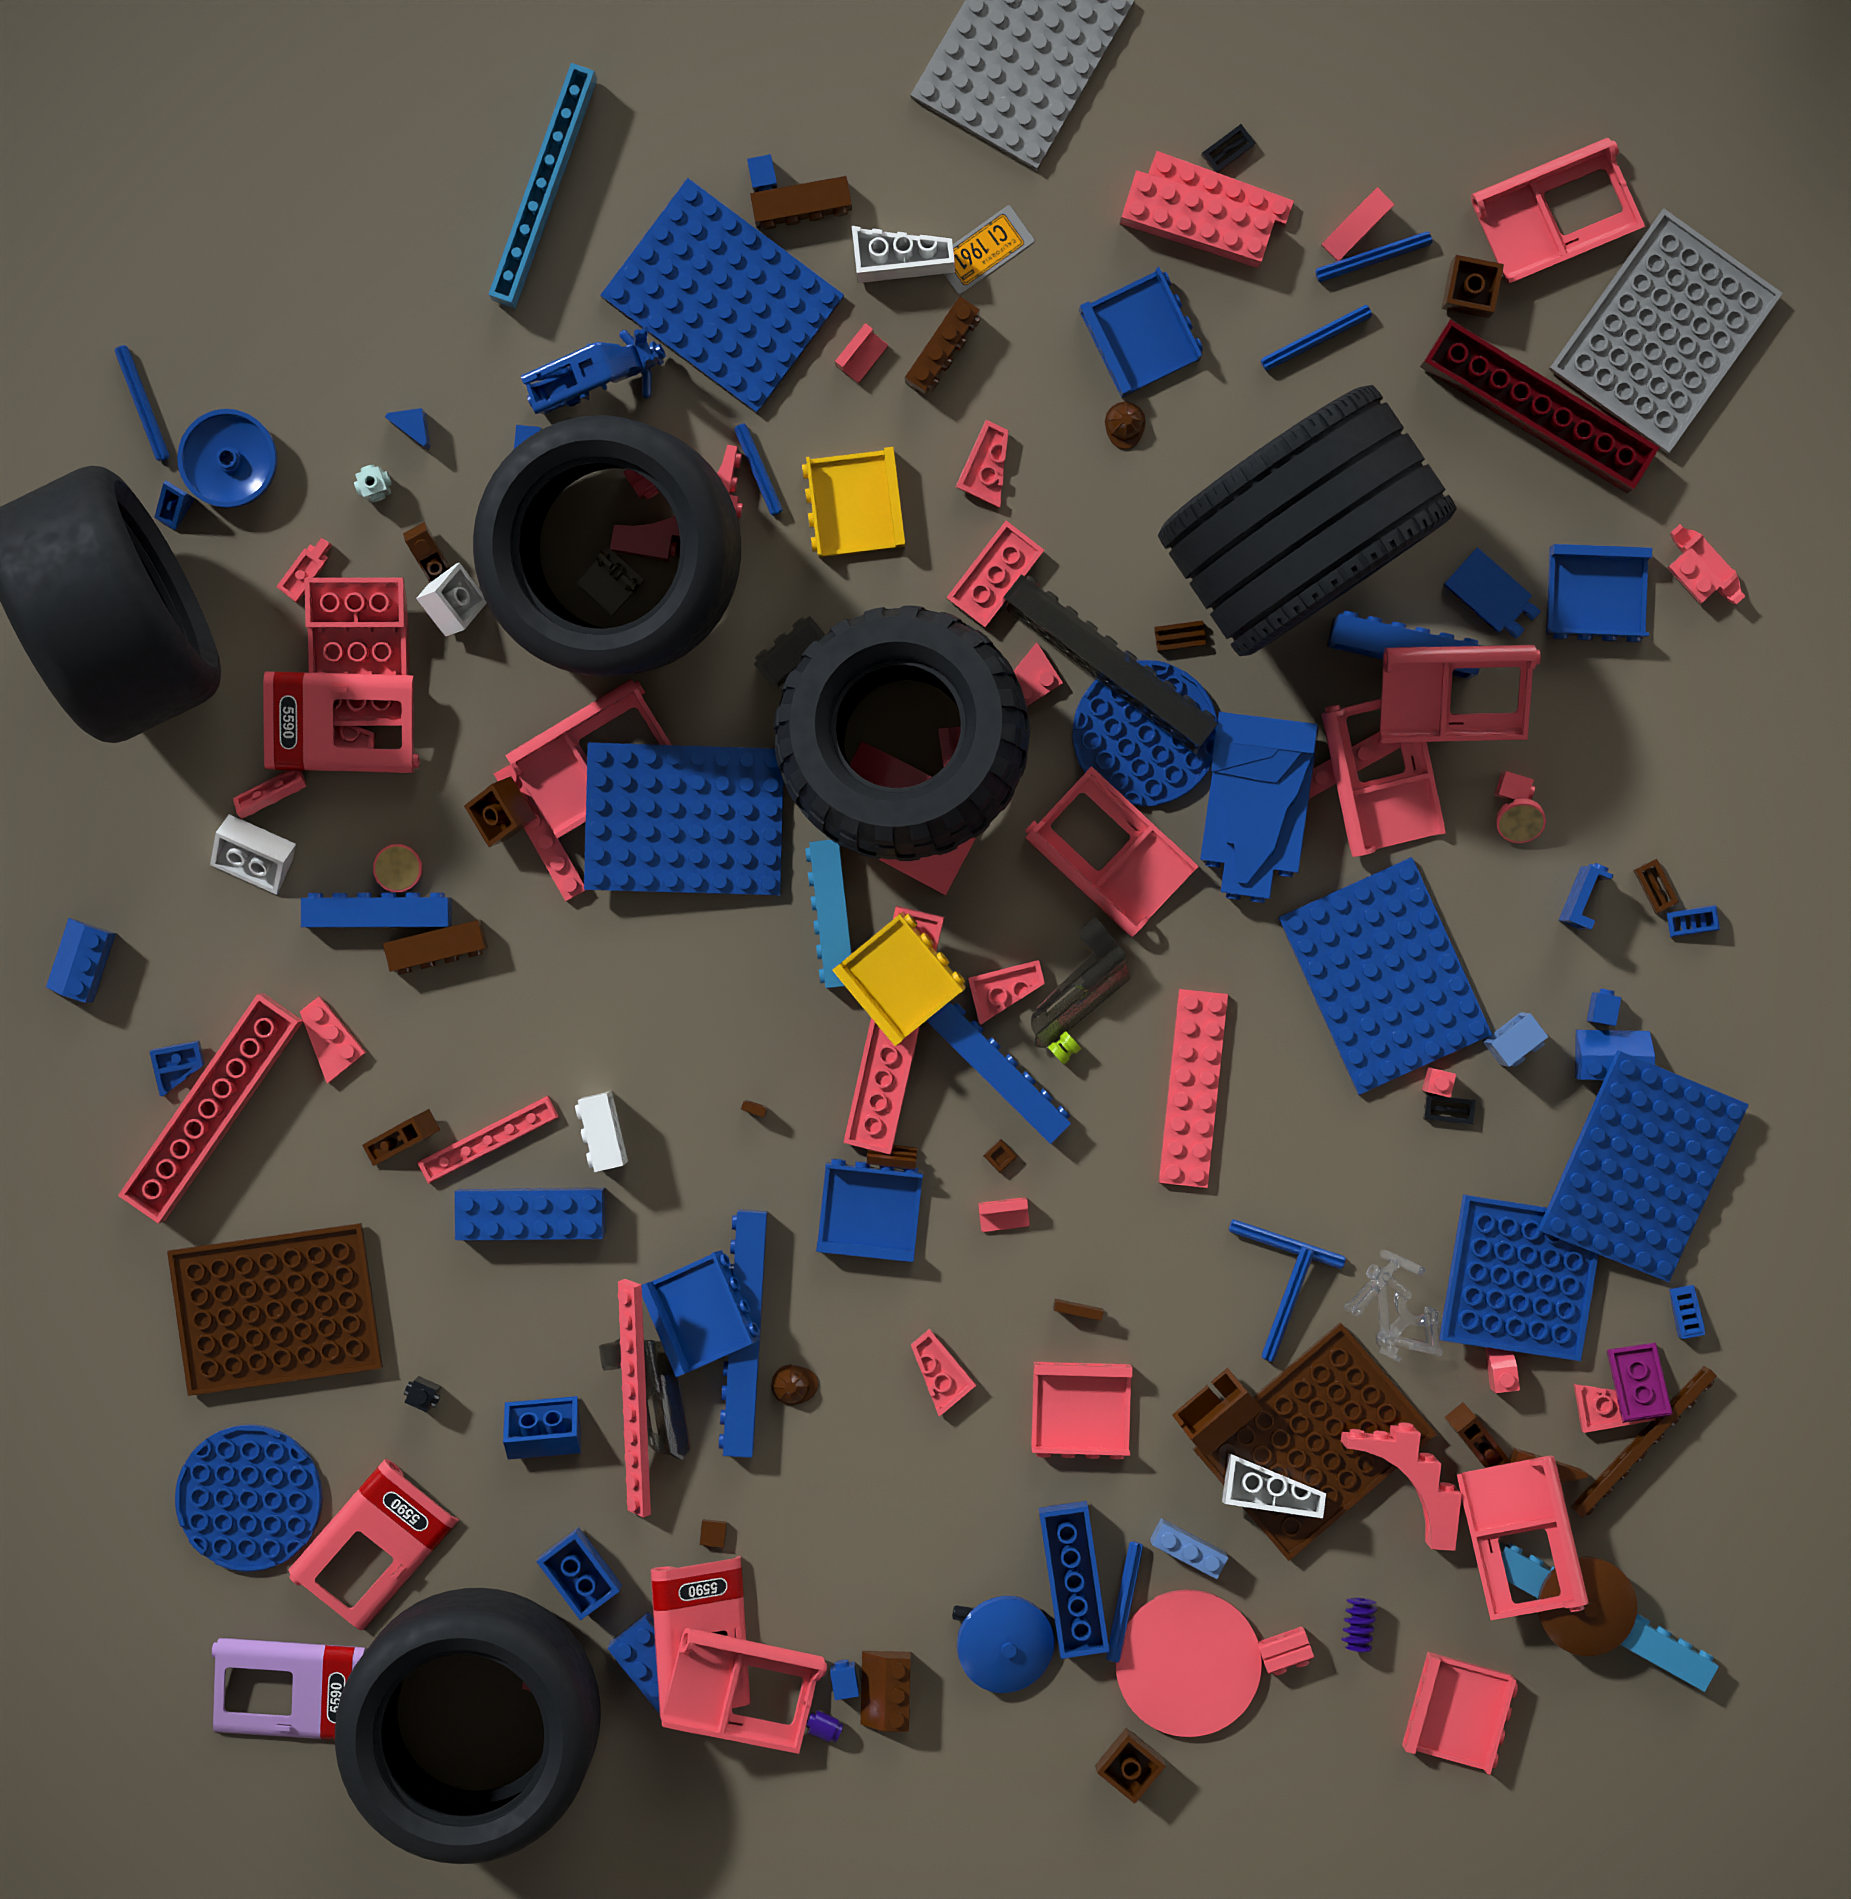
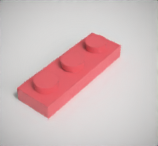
(269, 792)

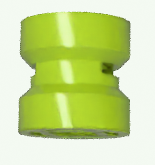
(1068, 1043)

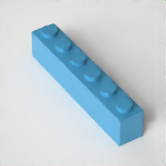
(830, 907)

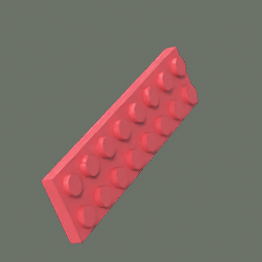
(1193, 1088)

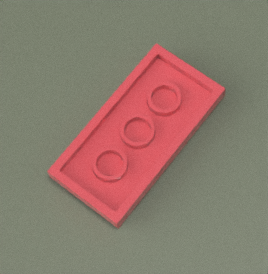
(994, 573)

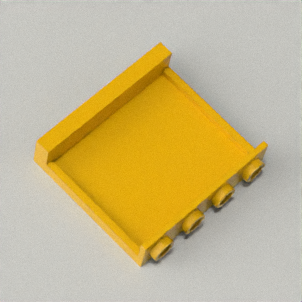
(854, 503)
(899, 978)

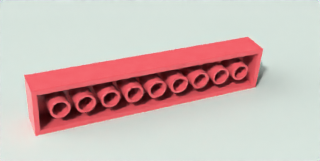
(210, 1108)

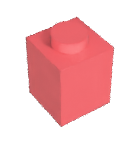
(1514, 786)
(1439, 1082)

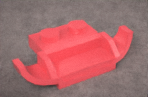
(1702, 568)

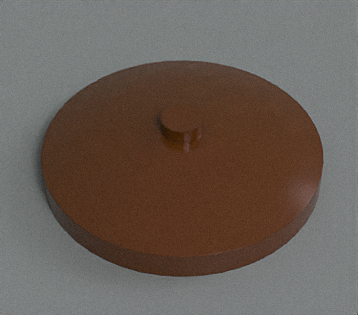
(1604, 1620)

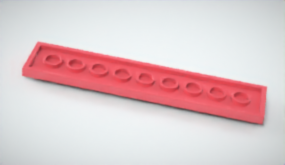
(885, 1070)

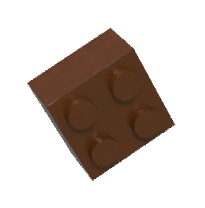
(1472, 286)
(499, 811)
(1130, 1765)

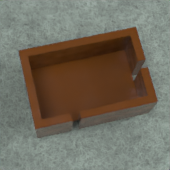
(1213, 1421)

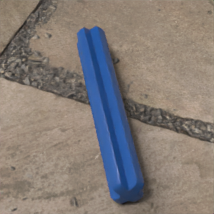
(758, 469)

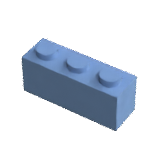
(1189, 1548)

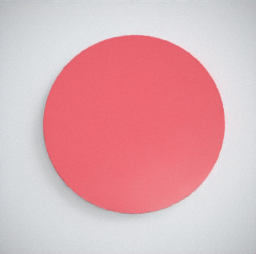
(1189, 1663)

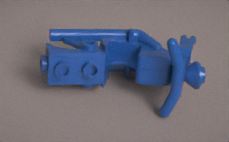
(590, 369)

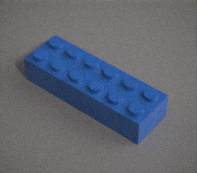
(1371, 637)
(530, 1214)
(1073, 1579)

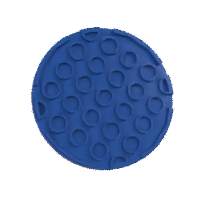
(1133, 750)
(248, 1497)

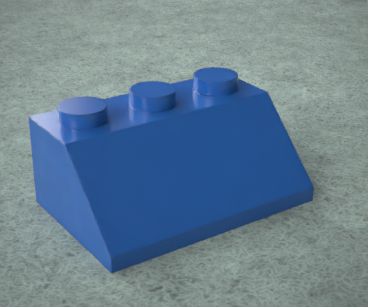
(80, 961)
(1598, 1047)
(542, 1428)

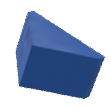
(412, 423)
(172, 505)

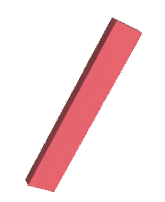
(488, 1139)

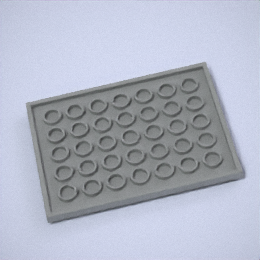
(1018, 68)
(1665, 331)

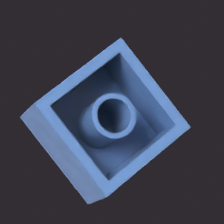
(1515, 1040)

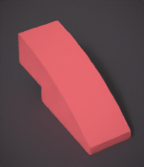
(1358, 224)

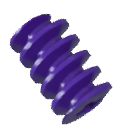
(1360, 1624)

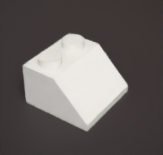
(452, 600)

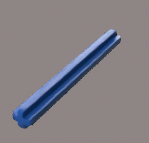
(1373, 256)
(1316, 337)
(142, 403)
(1285, 1243)
(1287, 1304)
(1124, 1601)

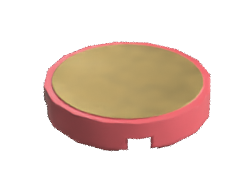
(1520, 821)
(397, 868)

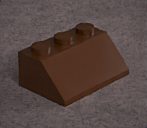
(885, 1690)

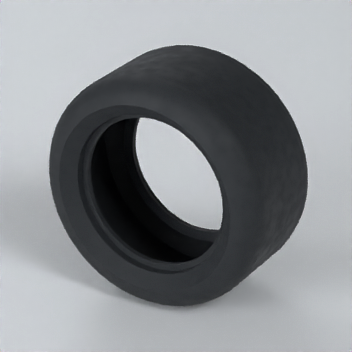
(511, 527)
(104, 606)
(413, 1806)

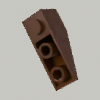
(426, 551)

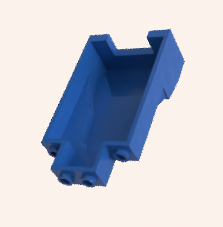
(1258, 801)

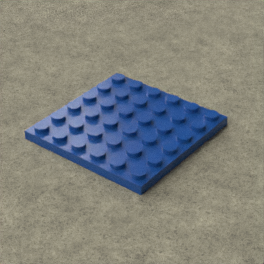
(1516, 1283)

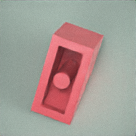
(1502, 1370)

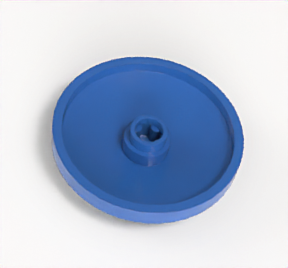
(227, 458)
(1005, 1644)

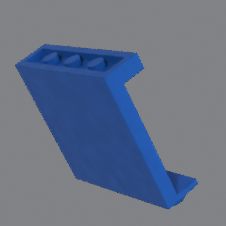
(1141, 332)
(1597, 592)
(869, 1211)
(699, 1313)

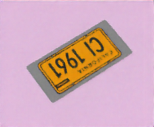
(988, 248)

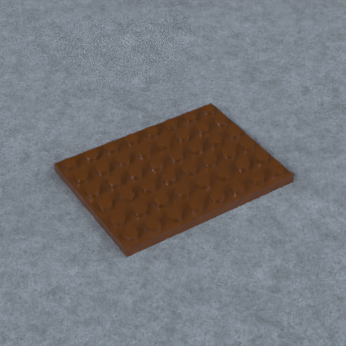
(274, 1309)
(1301, 1429)

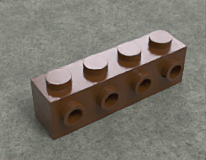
(942, 346)

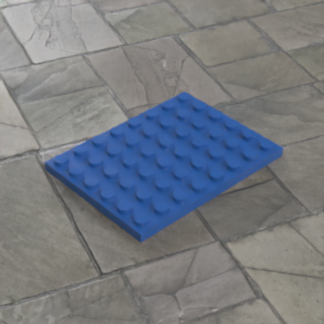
(722, 295)
(683, 819)
(1385, 975)
(1643, 1166)

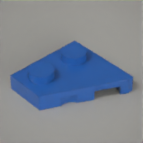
(175, 1064)

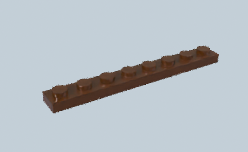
(1636, 1450)

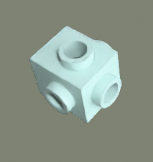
(380, 487)

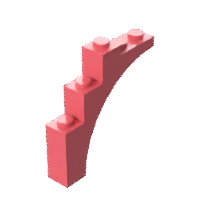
(657, 539)
(1401, 1448)

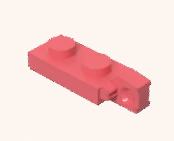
(307, 565)

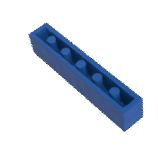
(376, 912)

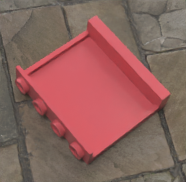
(1081, 1409)
(1460, 1712)

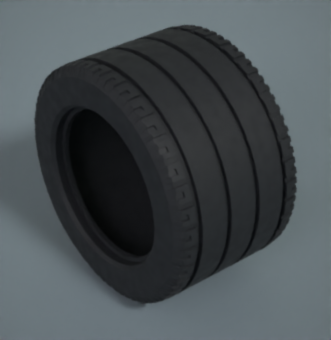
(1306, 519)

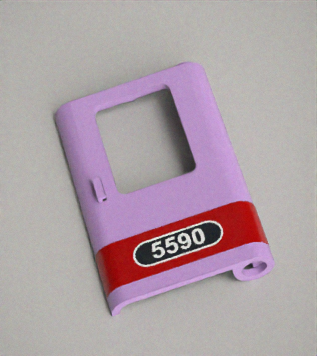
(317, 1685)

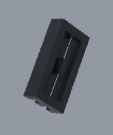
(1212, 161)
(1428, 1107)

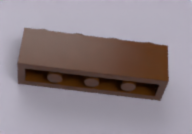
(801, 202)
(435, 946)

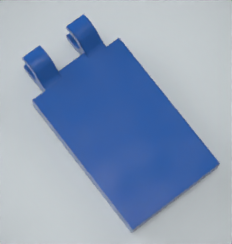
(1491, 593)

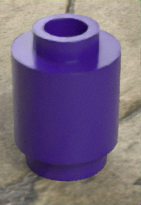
(824, 1726)

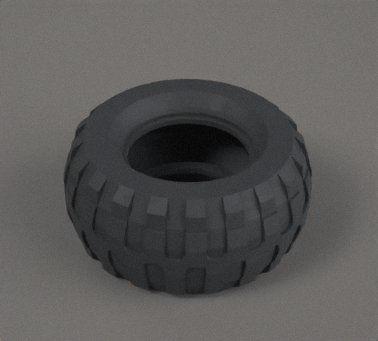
(886, 649)

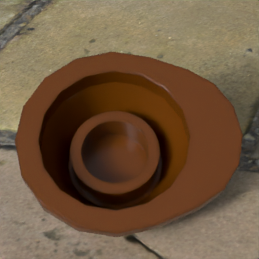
(1125, 424)
(794, 1384)

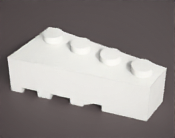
(900, 255)
(1263, 1489)

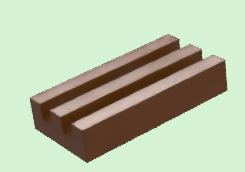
(1200, 633)
(1664, 904)
(900, 1157)
(1078, 1309)

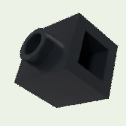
(422, 1394)

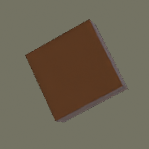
(754, 1108)
(1000, 1155)
(713, 1533)

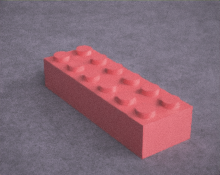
(1197, 219)

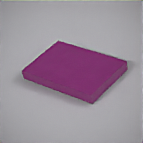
(1639, 1382)

